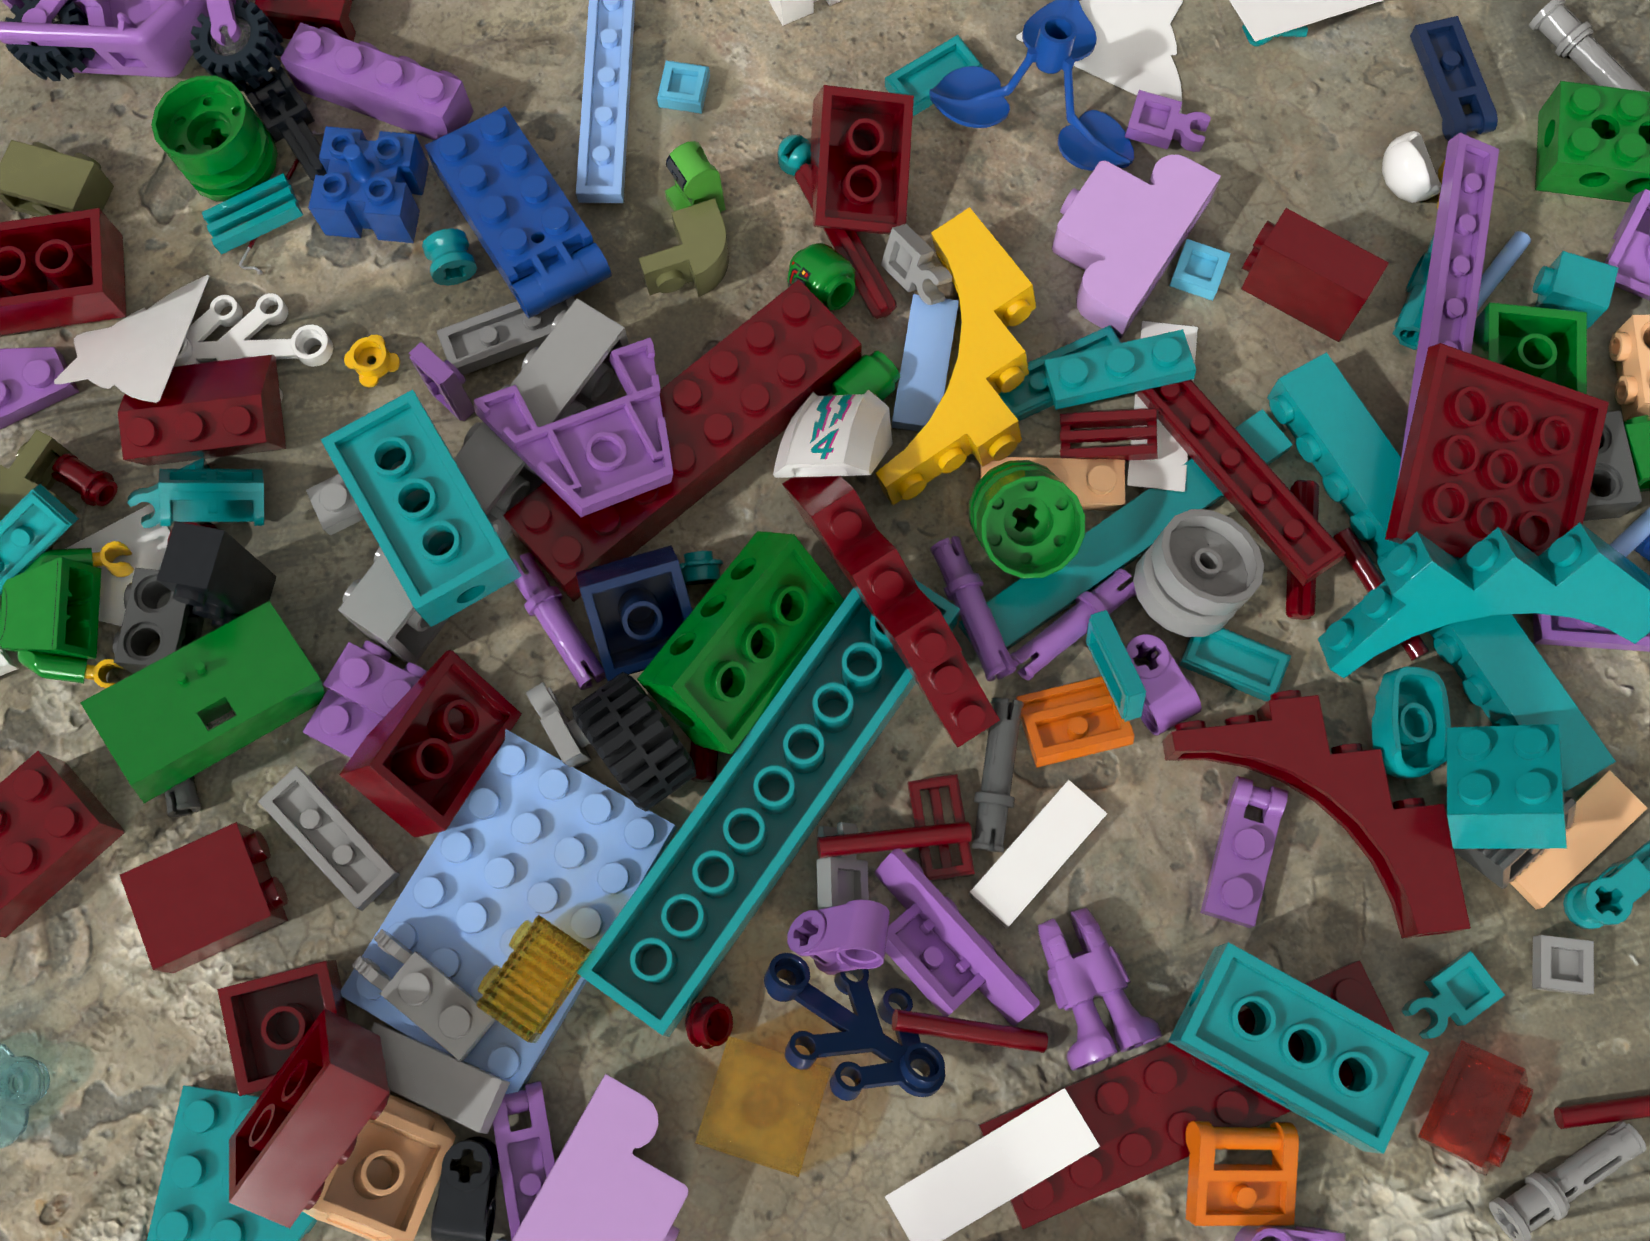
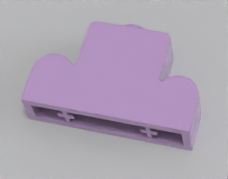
(1129, 233)
(599, 1184)

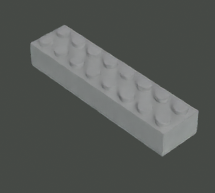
(555, 381)

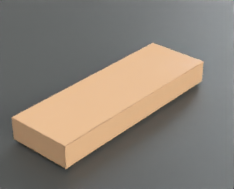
(1599, 818)

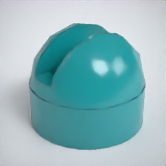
(799, 156)

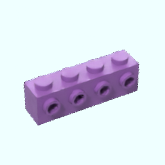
(376, 82)

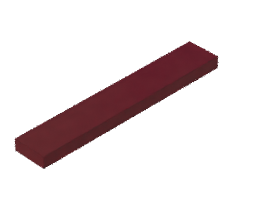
(1244, 479)

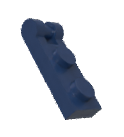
(1454, 77)

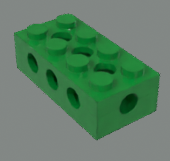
(1594, 142)
(742, 641)

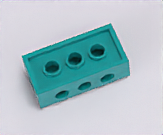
(389, 501)
(1331, 1033)

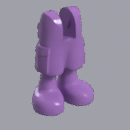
(1087, 975)

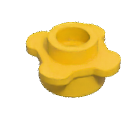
(363, 351)

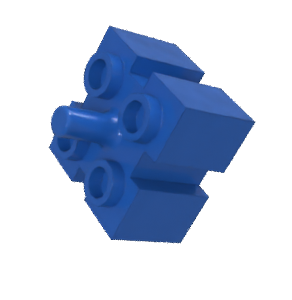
(369, 184)

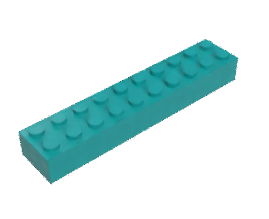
(754, 818)

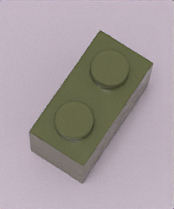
(48, 182)

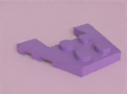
(597, 453)

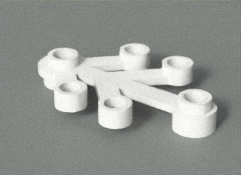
(237, 341)

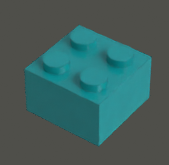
(1505, 787)

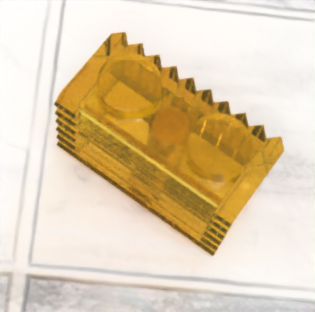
(533, 979)

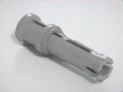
(1575, 41)
(1550, 1193)

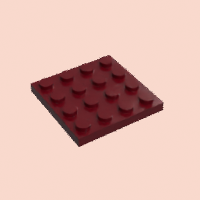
(1493, 454)

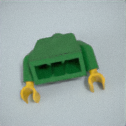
(54, 613)

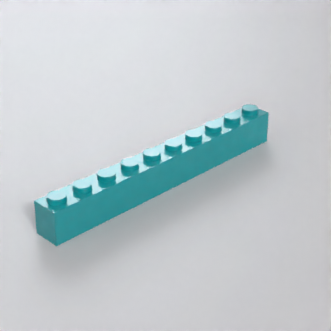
(1488, 653)

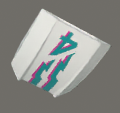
(835, 437)

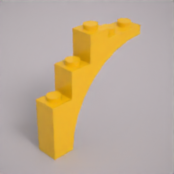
(989, 362)

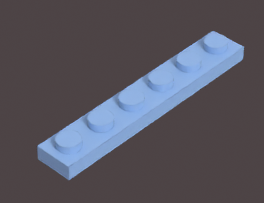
(605, 102)

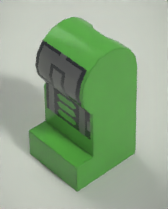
(694, 178)

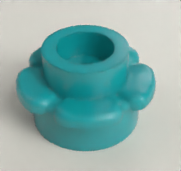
(700, 568)

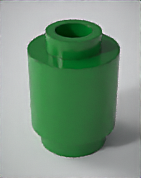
(868, 372)

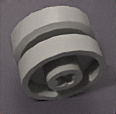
(1198, 573)

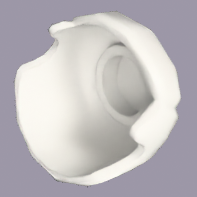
(1410, 169)

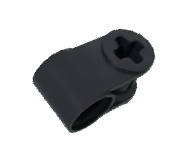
(465, 1202)

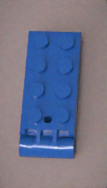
(518, 212)

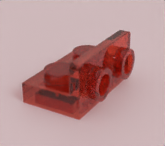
(1477, 1107)

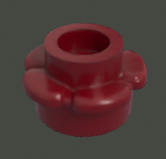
(708, 1023)

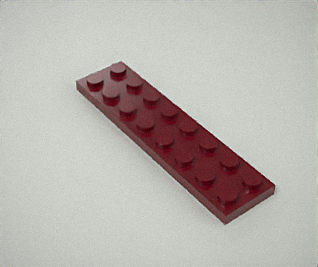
(1147, 1101)

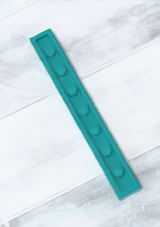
(1119, 541)

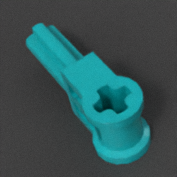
(1615, 888)

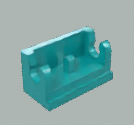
(211, 495)

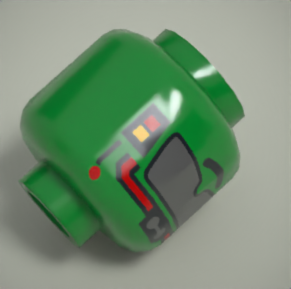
(824, 274)

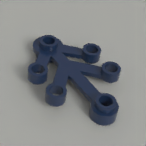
(859, 1032)

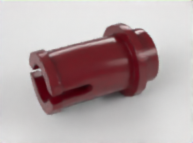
(92, 485)

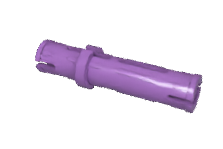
(965, 591)
(545, 604)
(1072, 624)

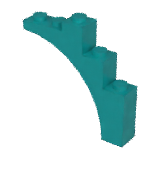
(1498, 576)

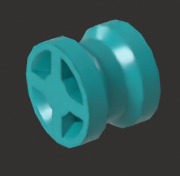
(449, 256)

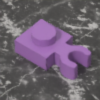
(1158, 121)

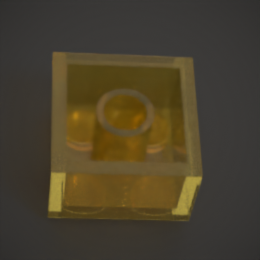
(763, 1107)

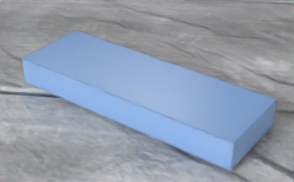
(924, 362)

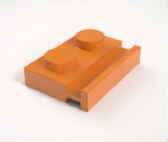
(1073, 722)

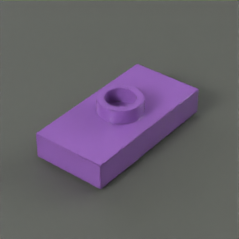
(442, 381)

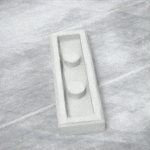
(1037, 854)

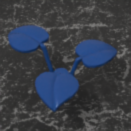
(1054, 40)

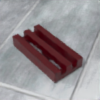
(1110, 419)
(932, 785)

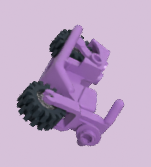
(143, 38)

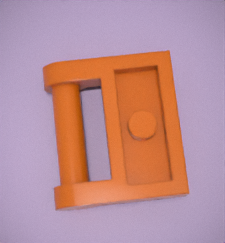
(1241, 1191)

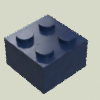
(634, 608)

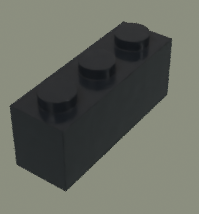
(213, 573)

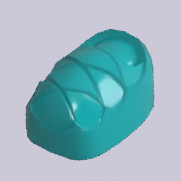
(1411, 722)

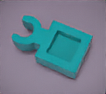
(1459, 991)

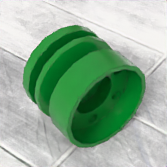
(214, 137)
(1029, 545)

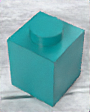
(1576, 285)

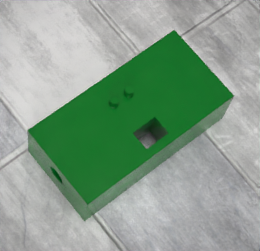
(205, 701)

